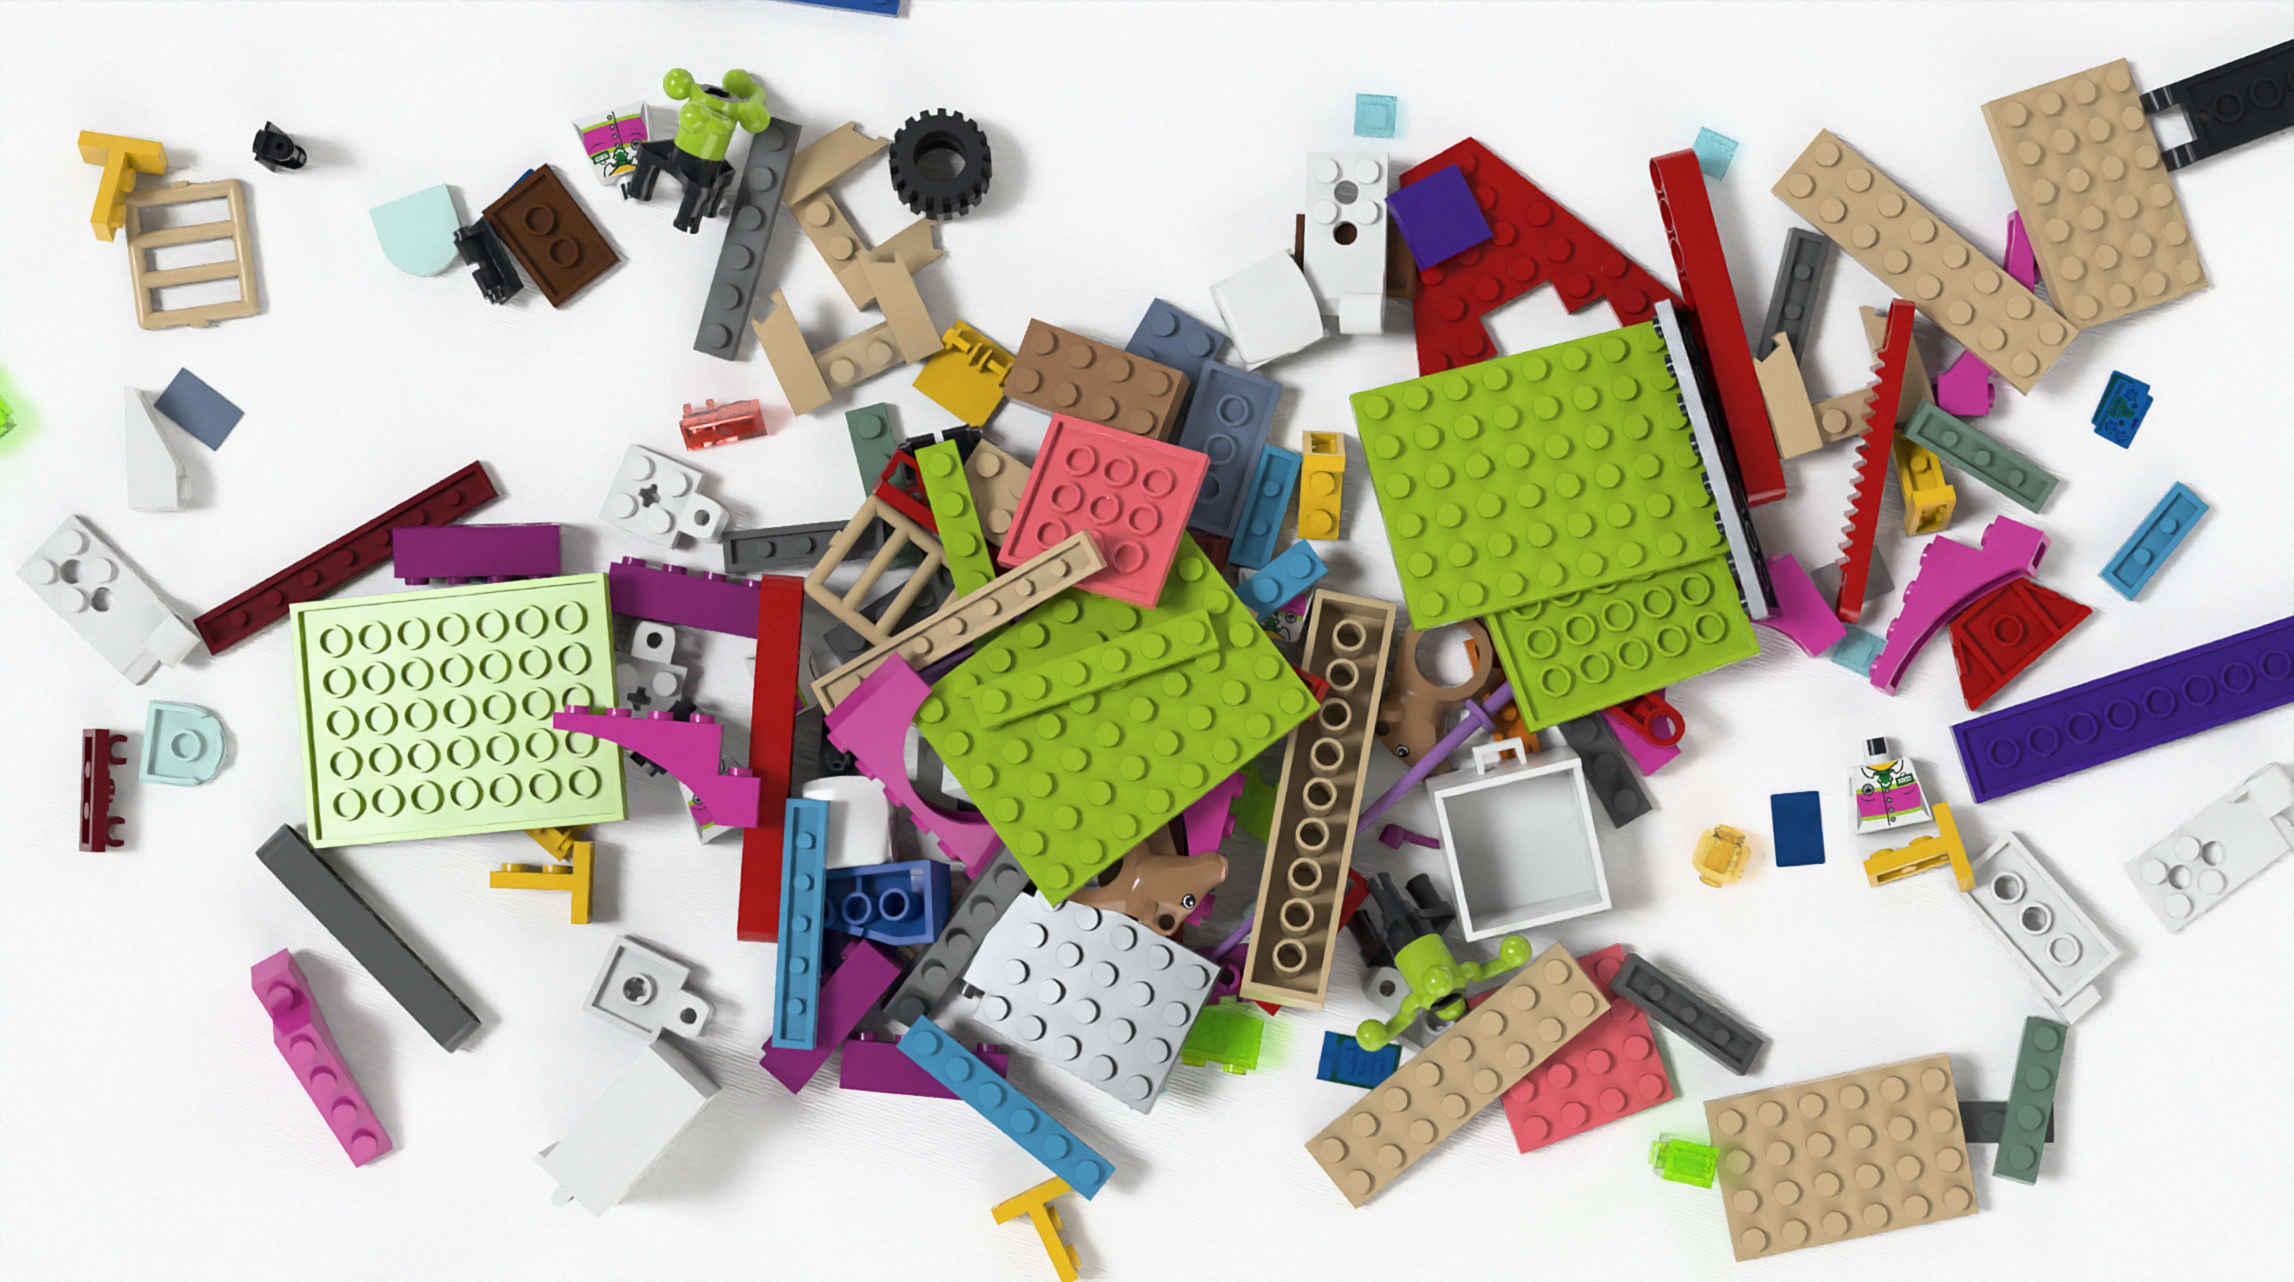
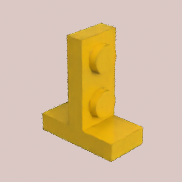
(122, 160)
(1321, 485)
(1923, 487)
(1924, 854)
(556, 878)
(1046, 1223)

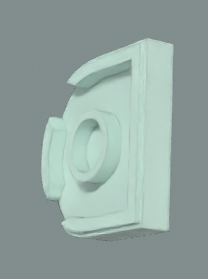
(418, 231)
(181, 745)

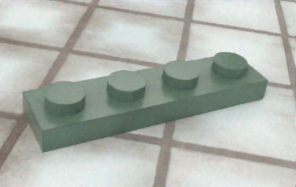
(873, 448)
(1979, 456)
(2030, 1101)

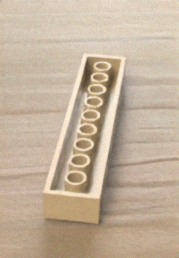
(1319, 805)

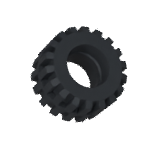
(934, 133)

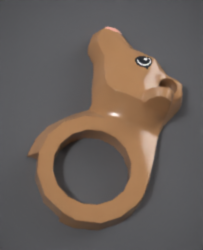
(1417, 709)
(1157, 887)

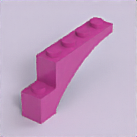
(1965, 386)
(1947, 584)
(684, 749)
(1206, 825)
(315, 1057)

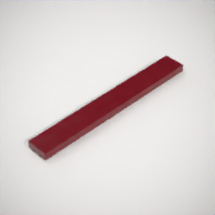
(342, 559)

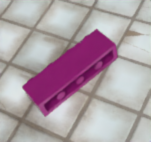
(477, 550)
(684, 599)
(842, 1003)
(883, 1068)

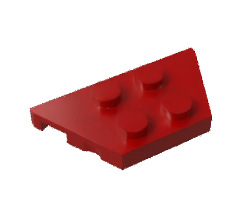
(2006, 634)

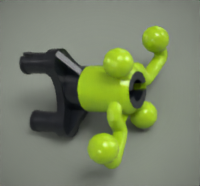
(700, 142)
(1415, 946)

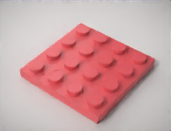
(1121, 488)
(1592, 1077)

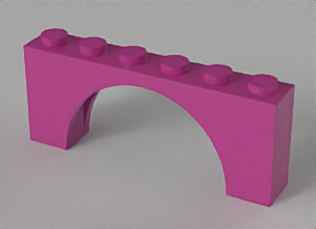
(1805, 621)
(874, 728)

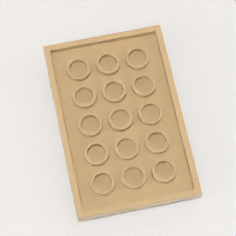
(2094, 195)
(1841, 1156)

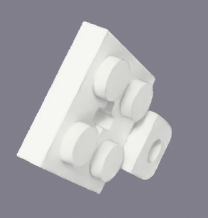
(680, 506)
(649, 668)
(665, 1000)
(1418, 1033)

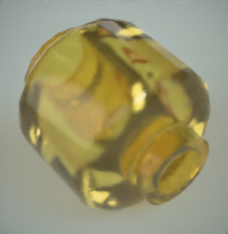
(1721, 855)

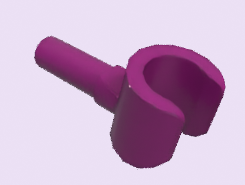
(1395, 835)

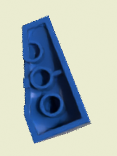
(890, 901)

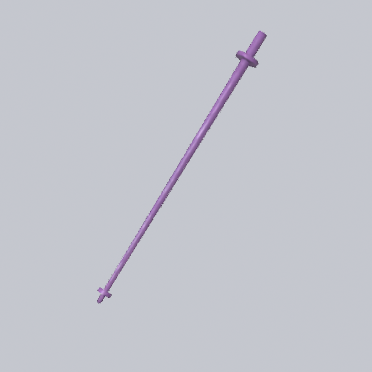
(1478, 718)

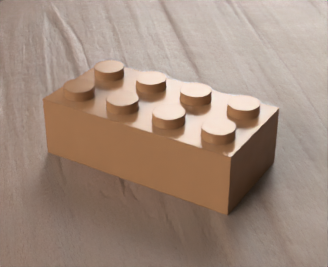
(1094, 382)

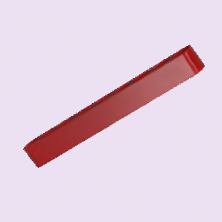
(1717, 322)
(771, 753)

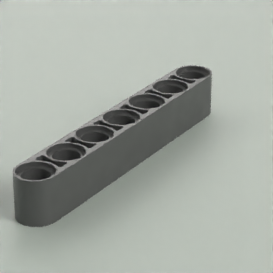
(368, 938)

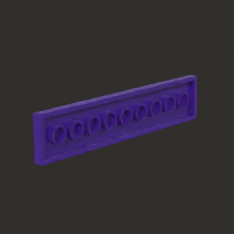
(2127, 711)

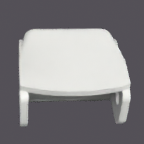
(1269, 311)
(859, 821)

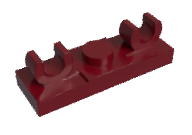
(98, 790)

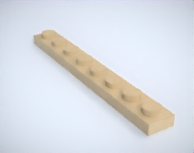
(971, 615)

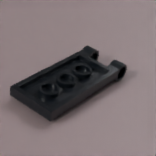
(2240, 100)

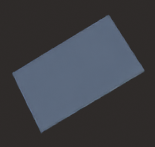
(198, 409)

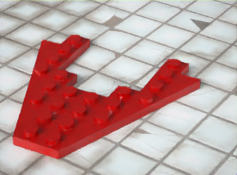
(1529, 245)

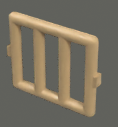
(242, 267)
(840, 545)

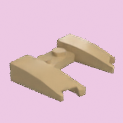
(827, 228)
(811, 378)
(1806, 426)

